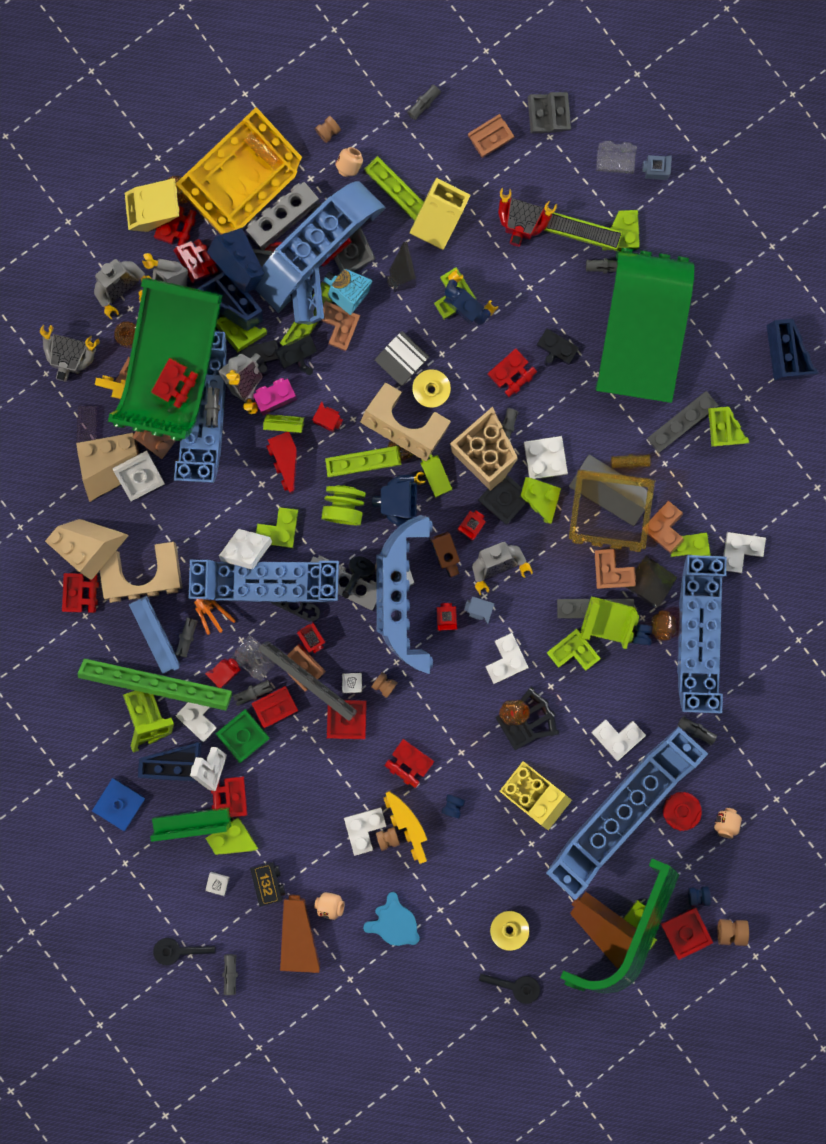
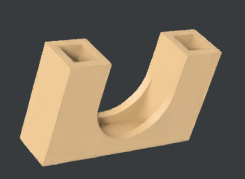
(417, 441)
(166, 578)

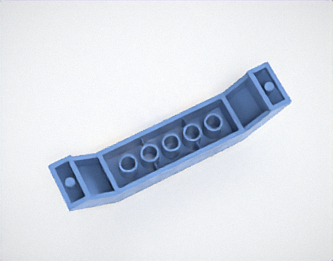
(624, 811)

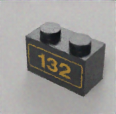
(267, 883)

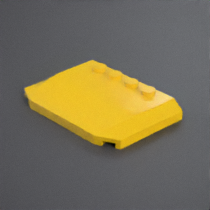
(235, 183)

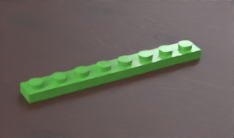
(155, 684)

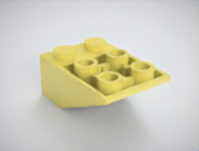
(151, 205)
(439, 213)
(535, 795)

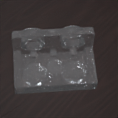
(616, 157)
(252, 659)

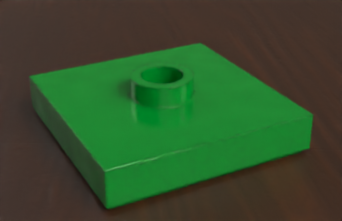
(242, 736)

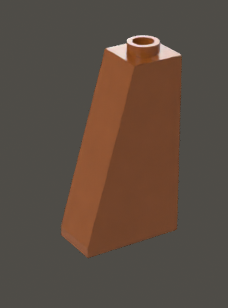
(604, 927)
(298, 943)

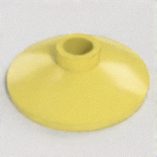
(434, 379)
(512, 940)

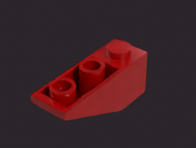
(286, 456)

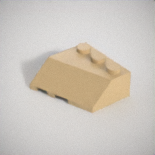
(485, 450)
(100, 457)
(85, 545)

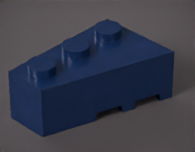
(237, 259)
(234, 305)
(788, 352)
(171, 764)

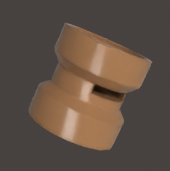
(327, 129)
(384, 685)
(387, 838)

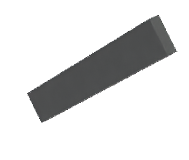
(308, 680)

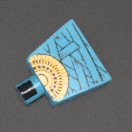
(347, 289)

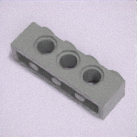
(280, 226)
(367, 600)

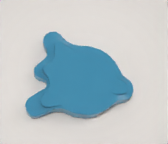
(395, 923)

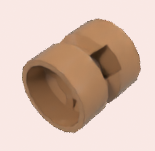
(733, 932)

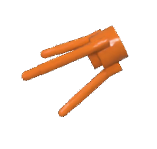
(205, 607)

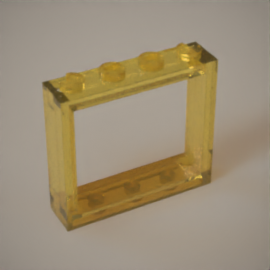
(613, 478)

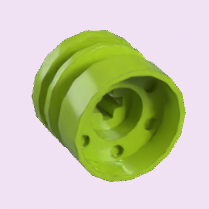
(343, 505)

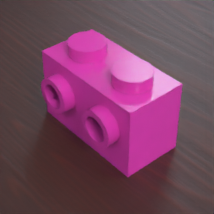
(274, 396)

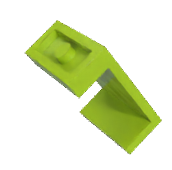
(609, 621)

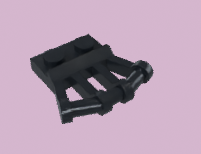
(522, 734)

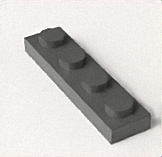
(682, 422)
(577, 607)

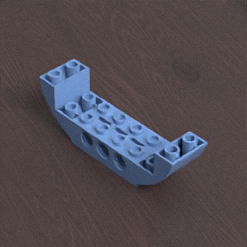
(316, 241)
(202, 448)
(394, 559)
(265, 583)
(700, 634)

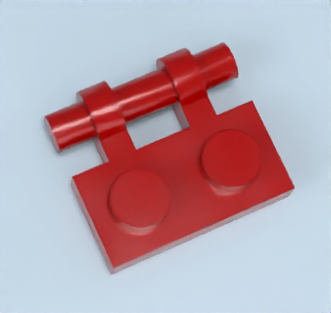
(169, 230)
(191, 260)
(508, 368)
(169, 380)
(73, 593)
(412, 758)
(235, 796)

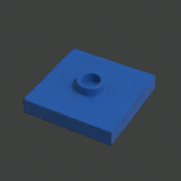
(118, 804)

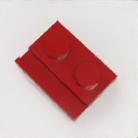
(275, 707)

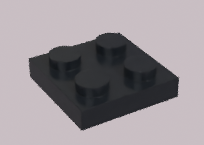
(504, 500)

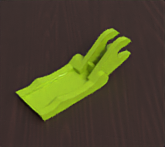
(436, 476)

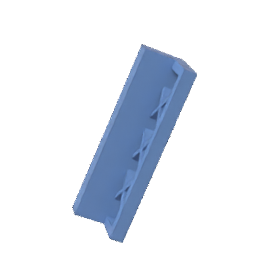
(304, 303)
(154, 634)

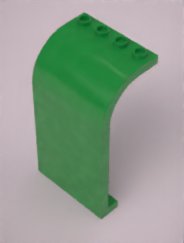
(174, 325)
(646, 325)
(642, 938)

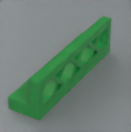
(191, 824)

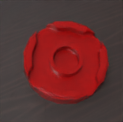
(682, 811)

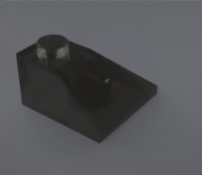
(402, 271)
(652, 582)

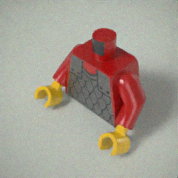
(522, 218)

